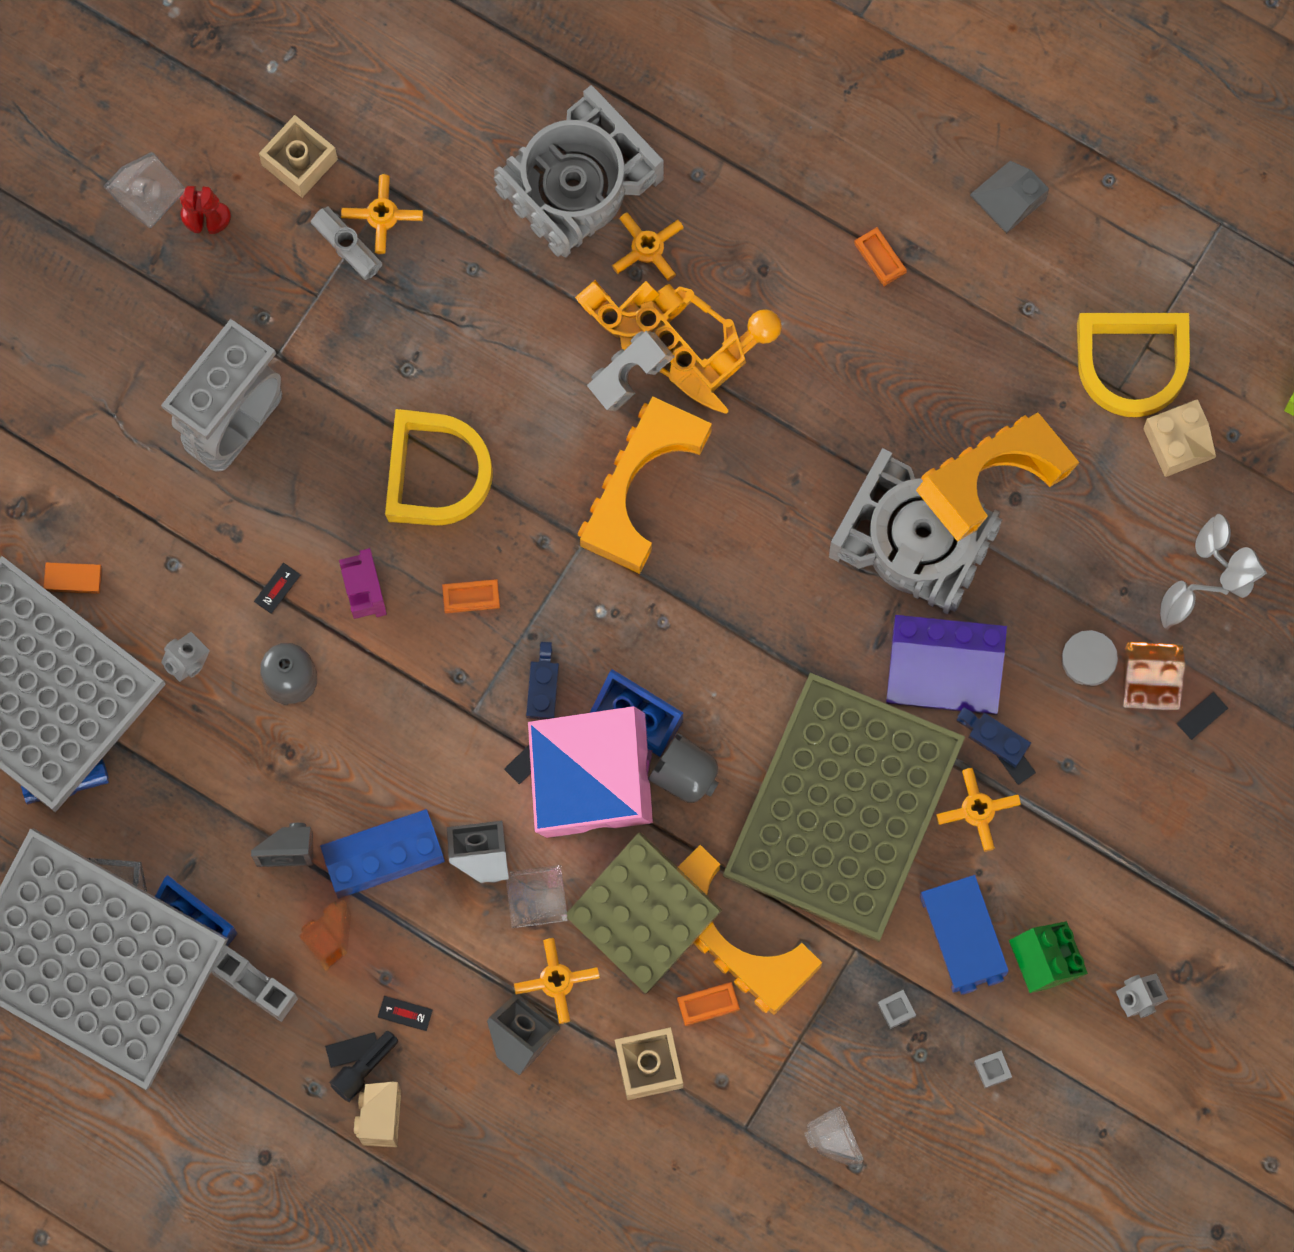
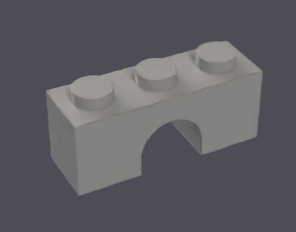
(611, 383)
(253, 984)

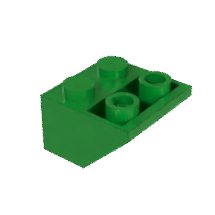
(1048, 956)

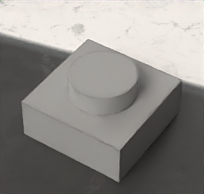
(896, 1009)
(993, 1069)

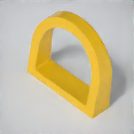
(1132, 324)
(422, 421)

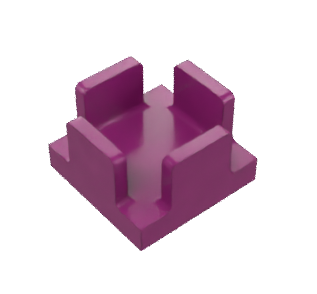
(362, 585)

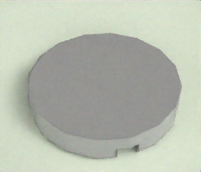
(1089, 658)

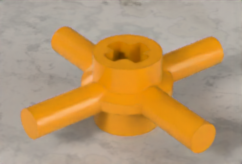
(373, 211)
(645, 254)
(973, 817)
(554, 968)

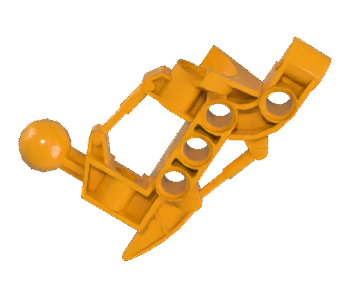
(700, 376)

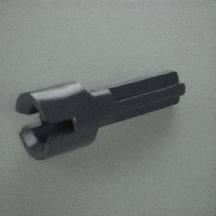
(350, 1080)

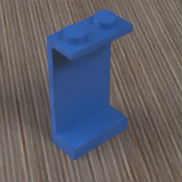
(965, 934)

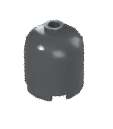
(288, 684)
(686, 771)

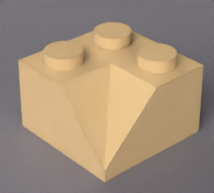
(298, 156)
(1180, 438)
(649, 1063)
(379, 1114)

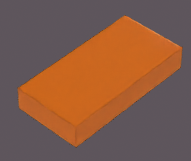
(880, 256)
(72, 578)
(471, 596)
(708, 1004)

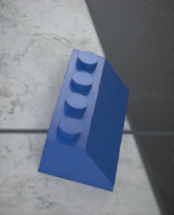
(382, 853)

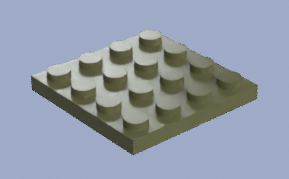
(643, 912)

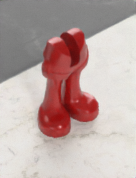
(203, 202)

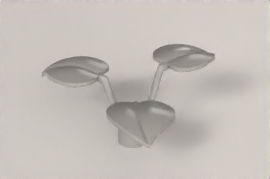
(1237, 578)

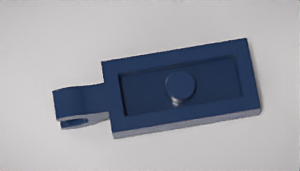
(542, 685)
(995, 737)

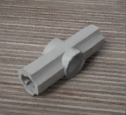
(335, 232)

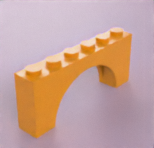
(660, 431)
(1026, 445)
(768, 979)

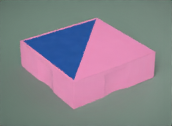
(589, 772)

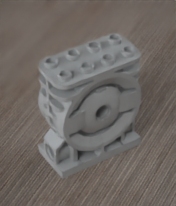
(593, 131)
(225, 397)
(937, 583)

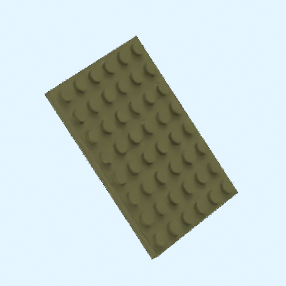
(844, 807)

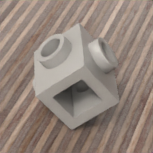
(185, 656)
(1141, 995)

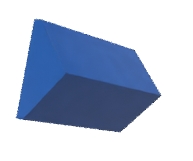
(660, 717)
(184, 901)

